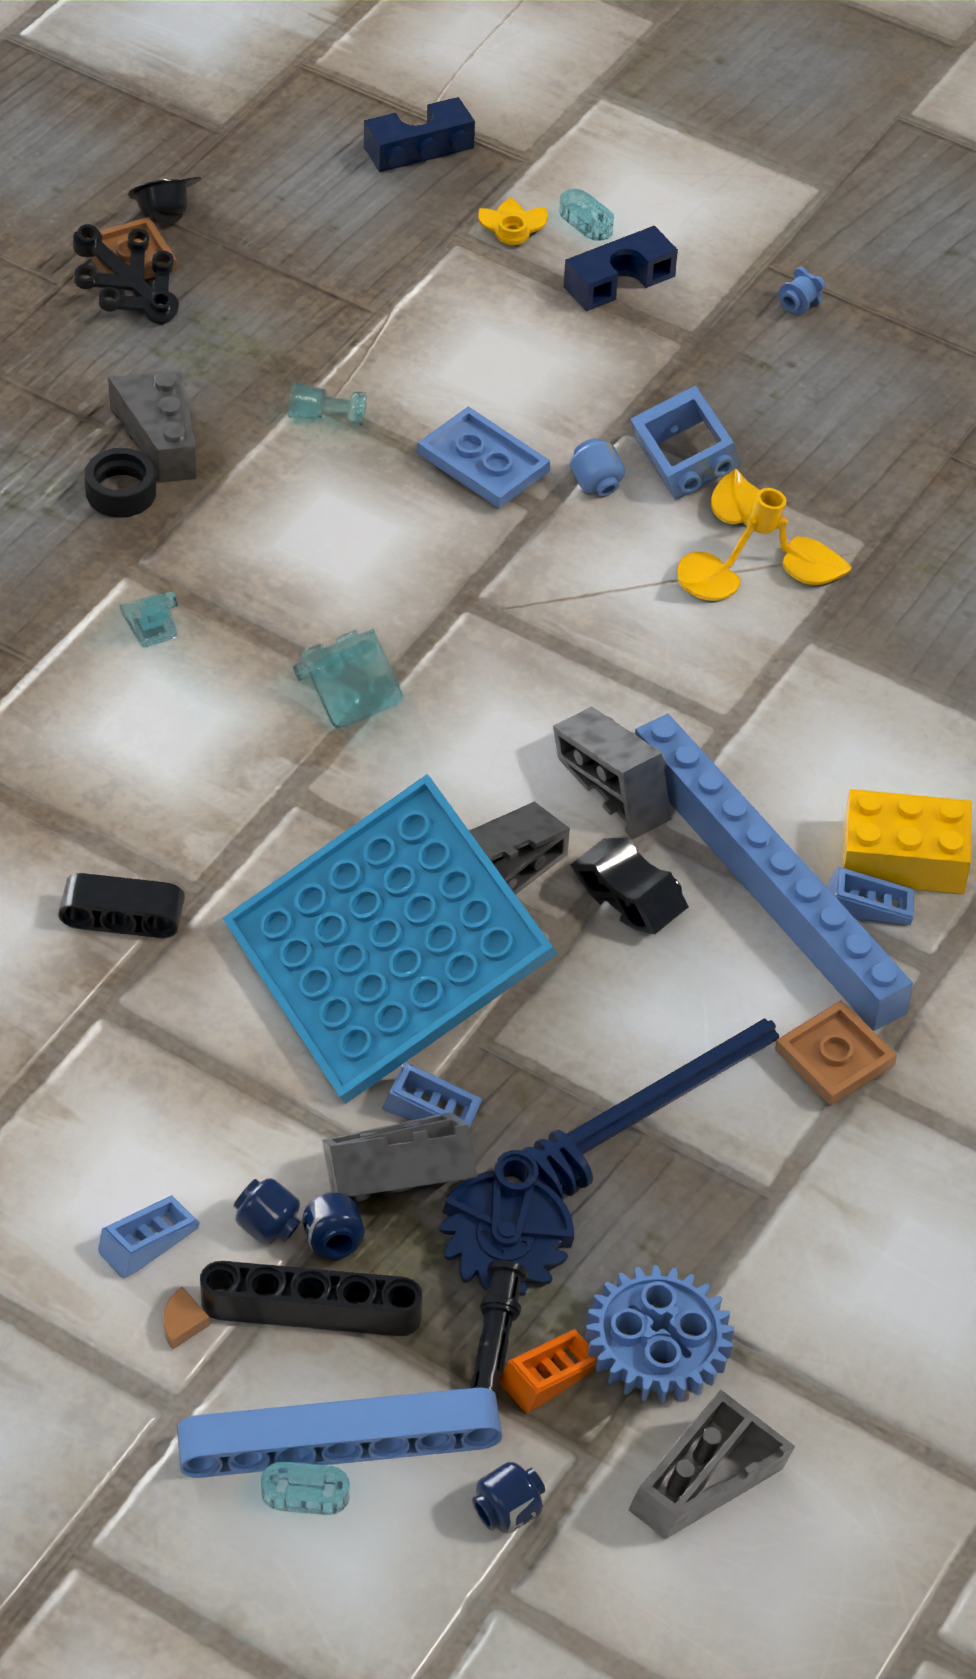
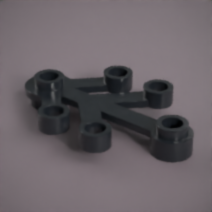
(88, 243)

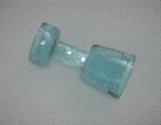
(312, 402)

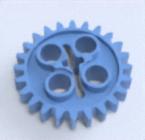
(659, 1334)

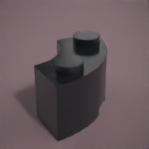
(630, 884)

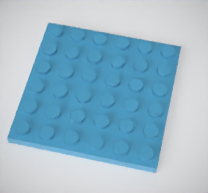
(388, 938)

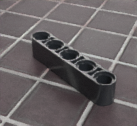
(329, 1311)

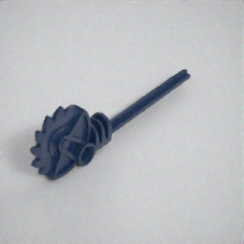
(529, 1218)

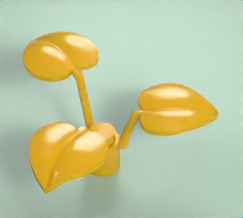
(760, 510)

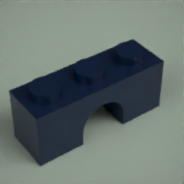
(398, 144)
(641, 255)

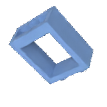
(673, 418)

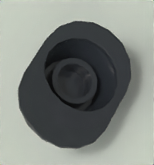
(163, 199)

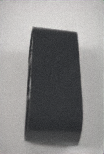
(121, 905)

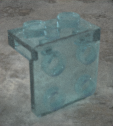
(350, 677)

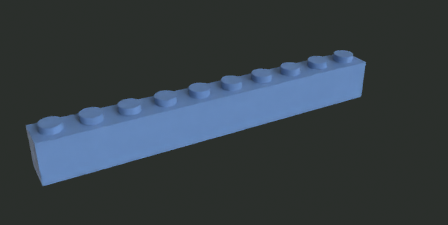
(779, 878)

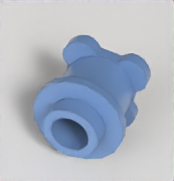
(801, 292)

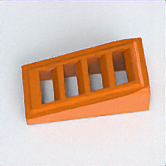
(526, 1383)

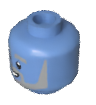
(597, 467)

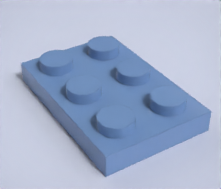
(483, 457)

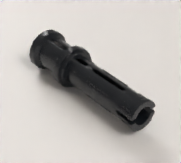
(499, 1310)

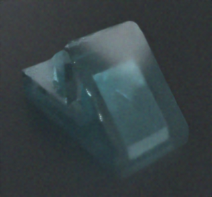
(151, 618)

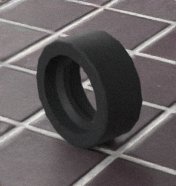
(120, 502)

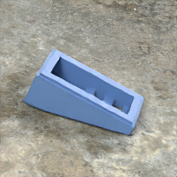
(850, 886)
(423, 1083)
(128, 1255)

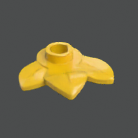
(512, 222)

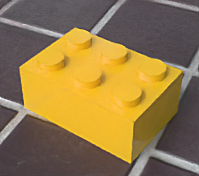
(909, 839)

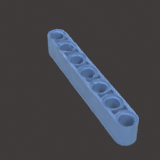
(339, 1432)

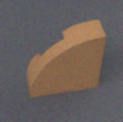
(183, 1318)

